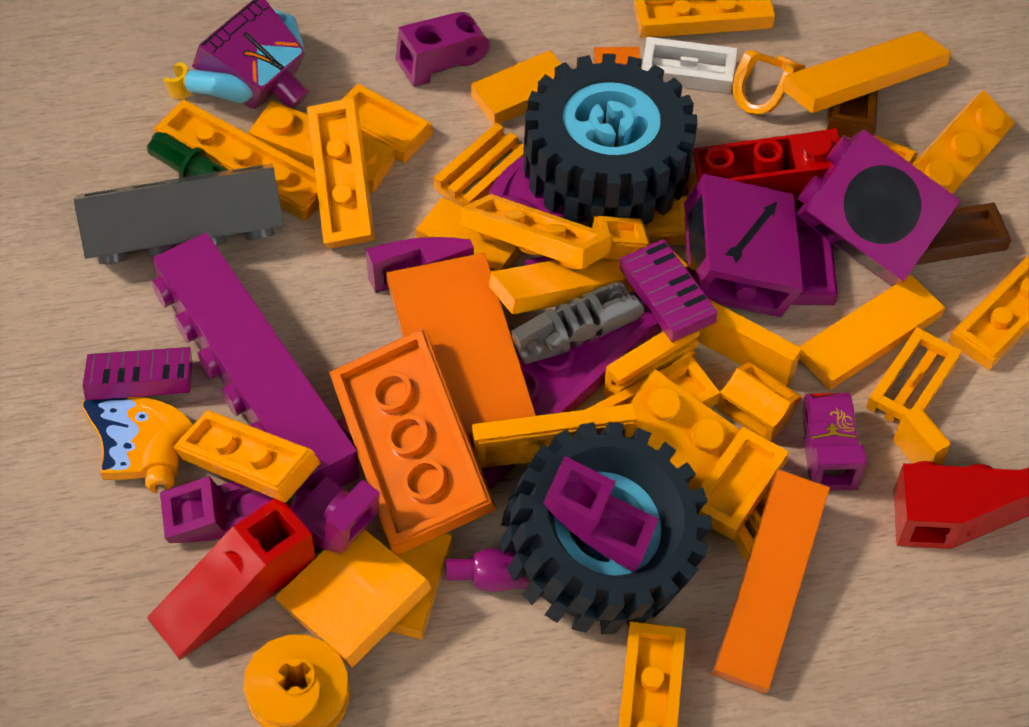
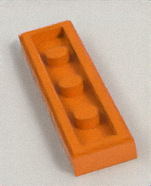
(771, 582)

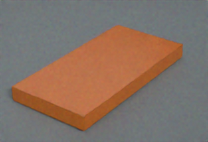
(467, 335)
(411, 441)

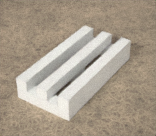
(689, 69)

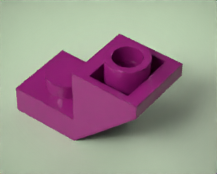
(335, 514)

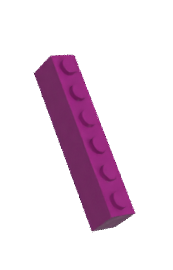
(249, 357)

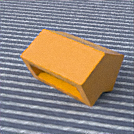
(758, 401)

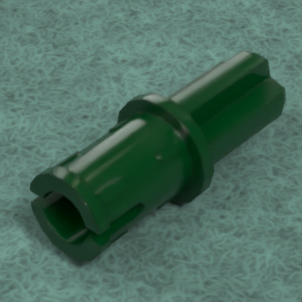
(181, 157)

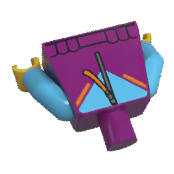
(246, 60)

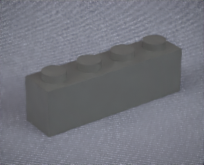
(178, 210)

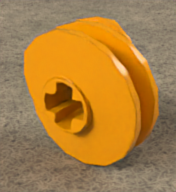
(297, 663)

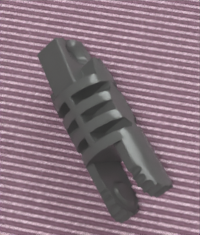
(579, 321)

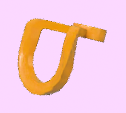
(744, 69)

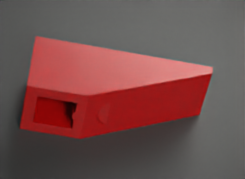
(773, 162)
(956, 503)
(234, 577)

